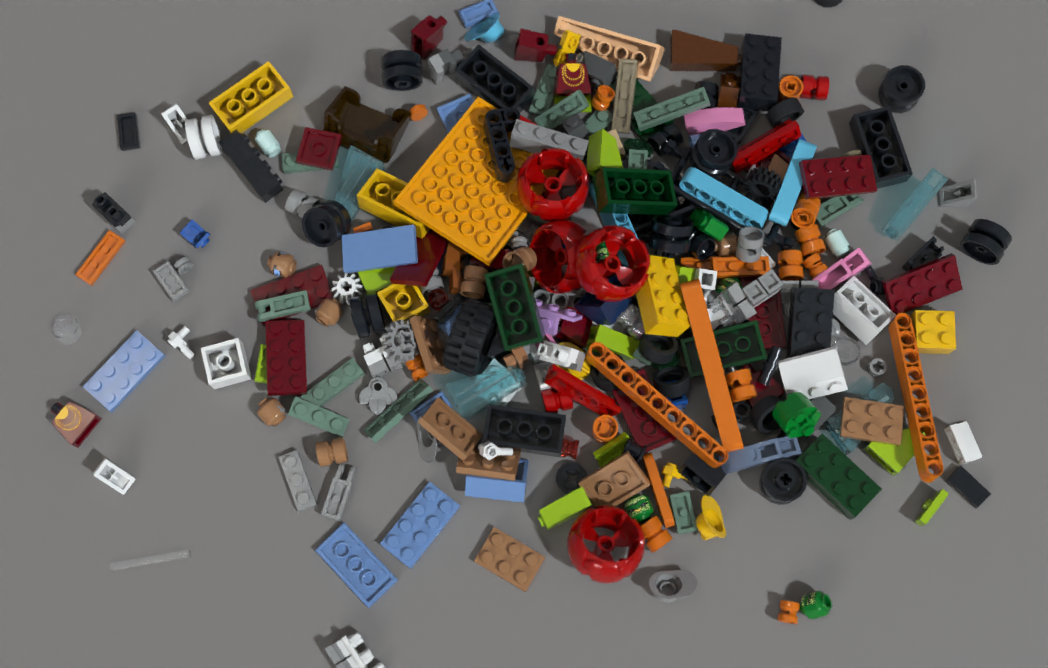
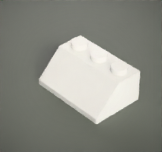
(861, 310)
(813, 373)

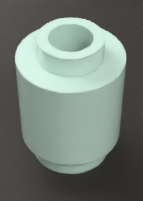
(267, 143)
(837, 243)

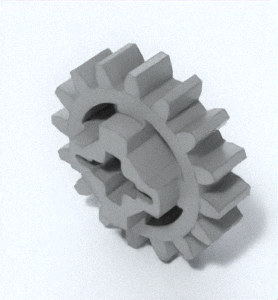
(400, 341)

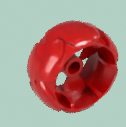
(550, 205)
(549, 250)
(593, 275)
(600, 563)

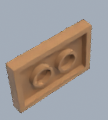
(429, 344)
(871, 421)
(450, 428)
(499, 467)
(614, 481)
(509, 559)

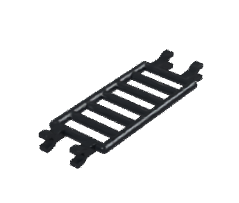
(683, 155)

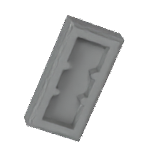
(171, 281)

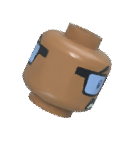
(282, 264)

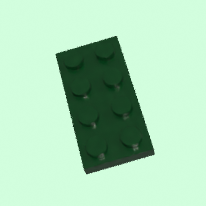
(642, 100)

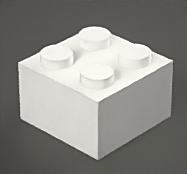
(226, 363)

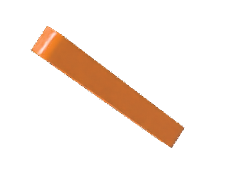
(711, 365)
(913, 404)
(666, 406)

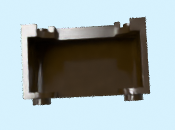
(364, 126)

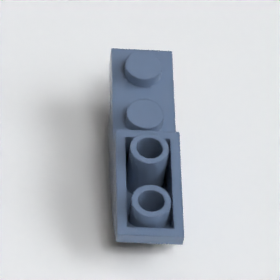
(760, 453)

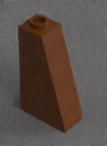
(698, 53)

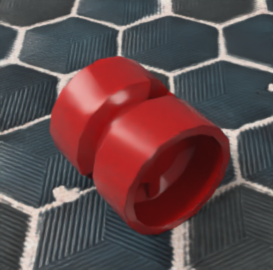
(815, 87)
(556, 400)

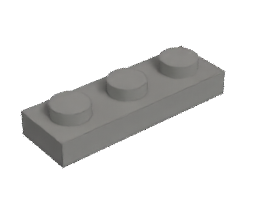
(298, 481)

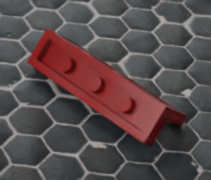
(766, 145)
(581, 391)

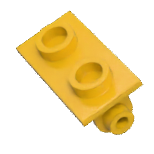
(569, 44)

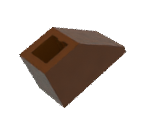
(728, 90)

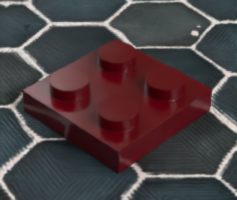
(319, 148)

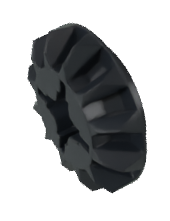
(562, 476)

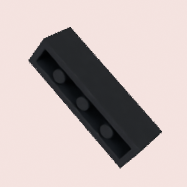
(251, 166)

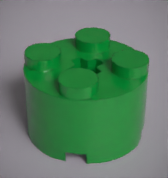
(796, 415)

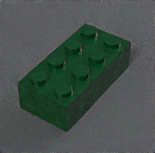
(634, 191)
(515, 307)
(735, 345)
(837, 477)

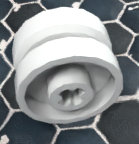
(203, 137)

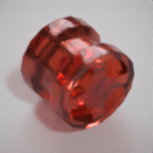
(438, 295)
(570, 448)

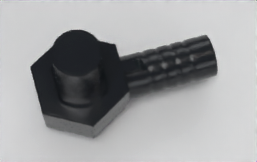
(876, 282)

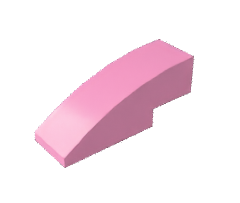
(714, 118)
(843, 270)

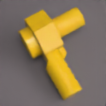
(670, 471)

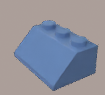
(499, 488)

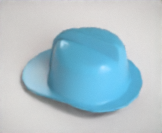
(486, 31)

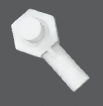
(176, 339)
(489, 450)

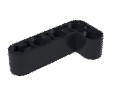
(499, 129)

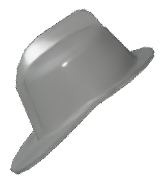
(427, 443)
(672, 585)

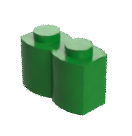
(709, 224)

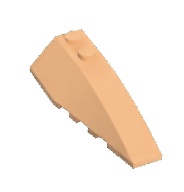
(614, 46)

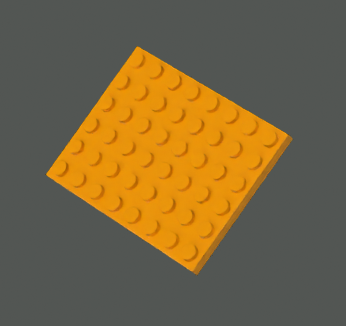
(460, 192)

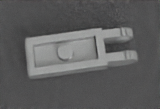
(338, 494)

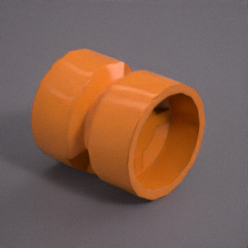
(789, 88)
(805, 211)
(810, 241)
(790, 265)
(740, 385)
(604, 429)
(655, 535)

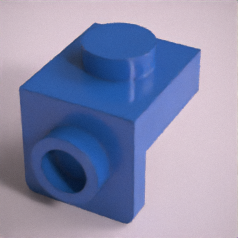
(195, 234)

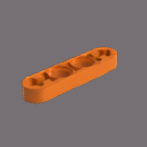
(658, 490)

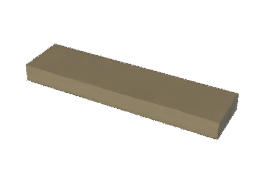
(624, 95)

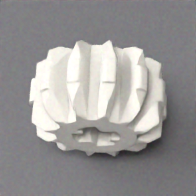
(355, 285)

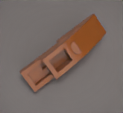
(452, 265)

